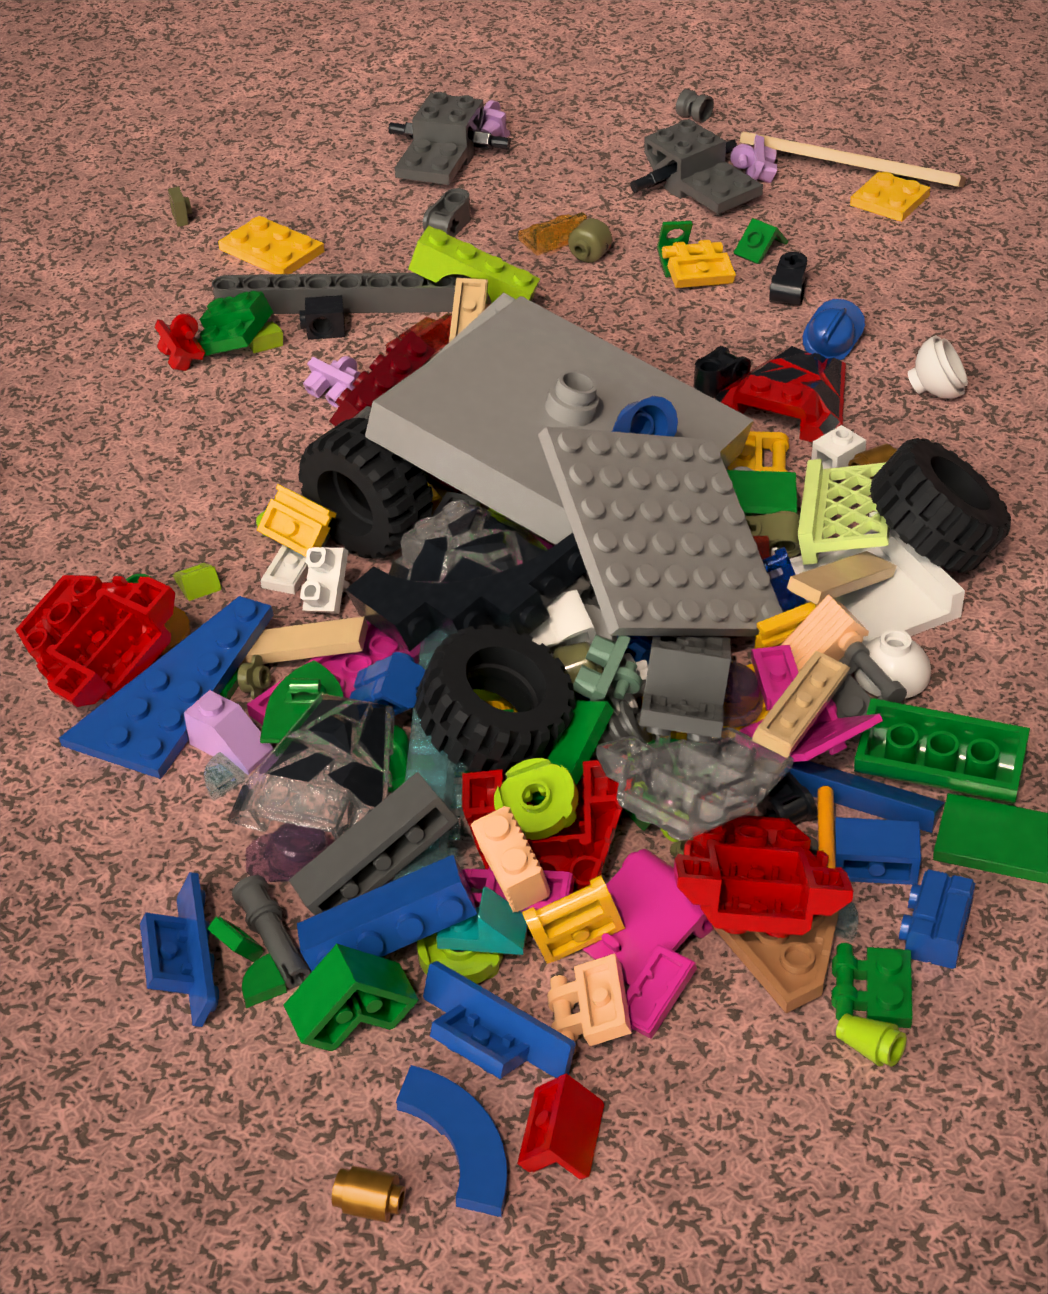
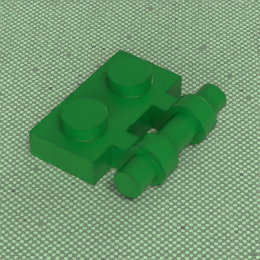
(887, 984)

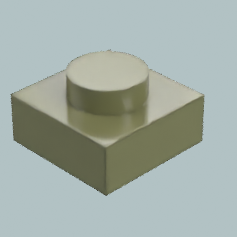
(179, 206)

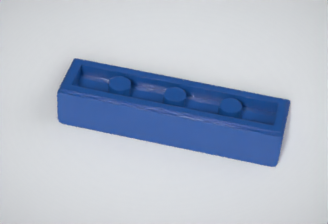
(869, 795)

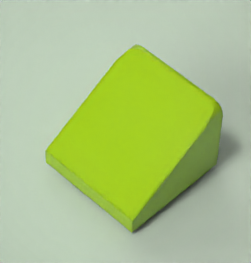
(267, 338)
(197, 581)

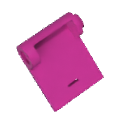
(826, 732)
(650, 911)

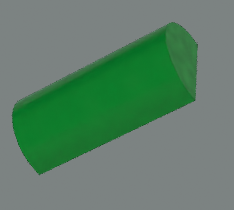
(943, 751)

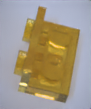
(550, 234)

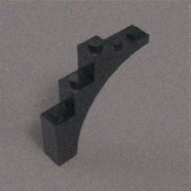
(510, 598)

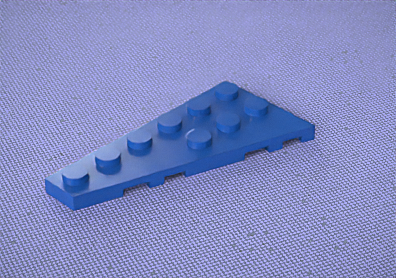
(145, 719)

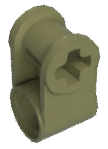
(780, 528)

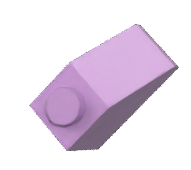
(224, 727)

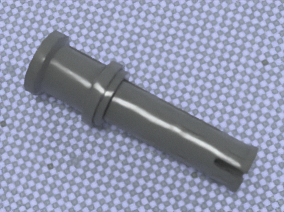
(265, 918)

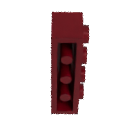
(402, 360)

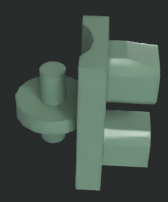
(609, 655)

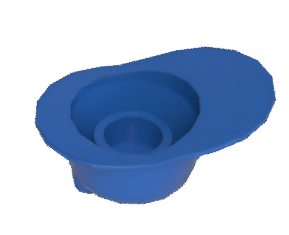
(834, 329)
(649, 416)

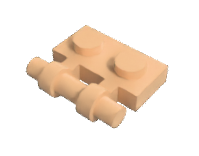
(601, 1002)

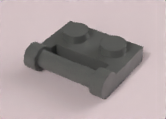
(851, 697)

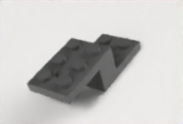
(686, 686)

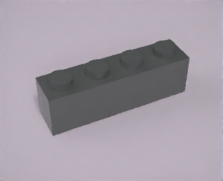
(375, 847)

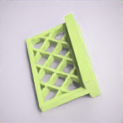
(819, 507)

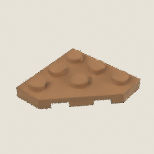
(788, 967)

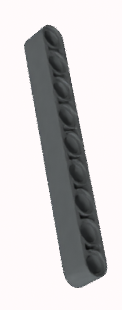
(359, 290)

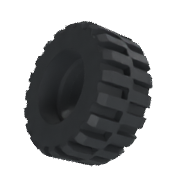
(368, 488)
(940, 505)
(509, 667)

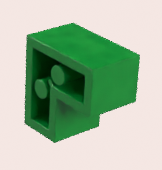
(346, 991)

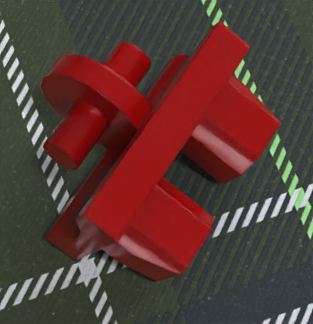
(179, 341)

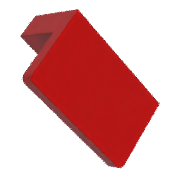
(562, 1127)

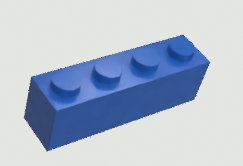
(391, 914)

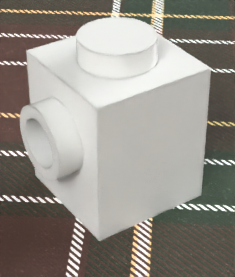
(837, 447)

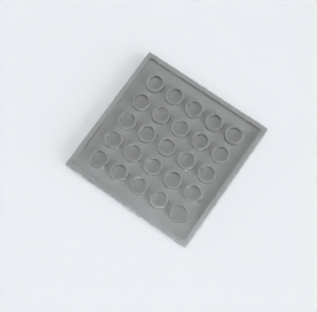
(660, 533)

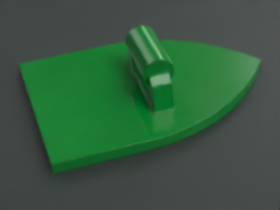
(294, 697)

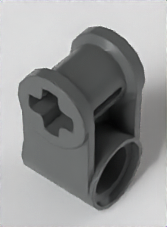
(449, 212)

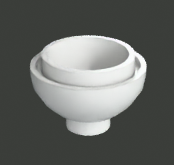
(938, 370)
(900, 659)

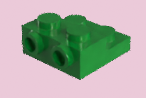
(233, 322)

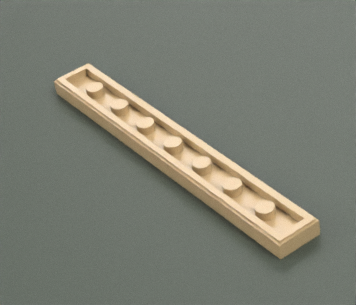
(857, 160)

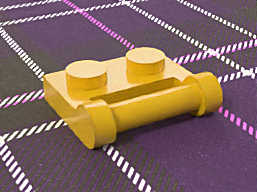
(752, 451)
(574, 921)

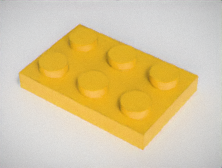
(271, 246)

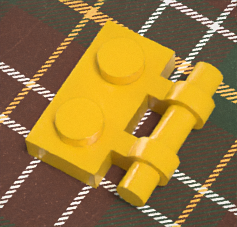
(698, 264)

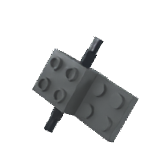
(443, 138)
(696, 167)

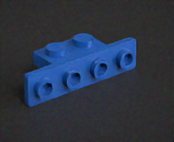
(179, 953)
(490, 1028)

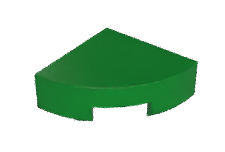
(262, 982)

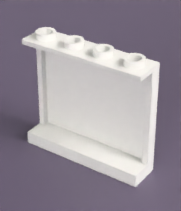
(910, 601)

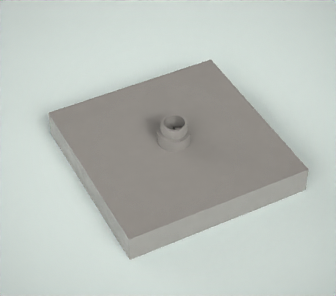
(488, 396)

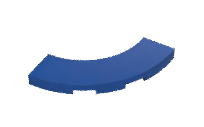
(469, 1131)

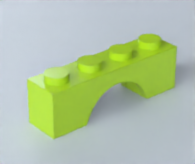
(444, 255)

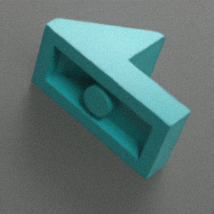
(491, 930)

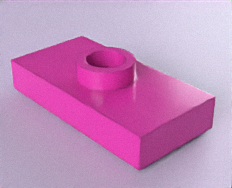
(657, 989)

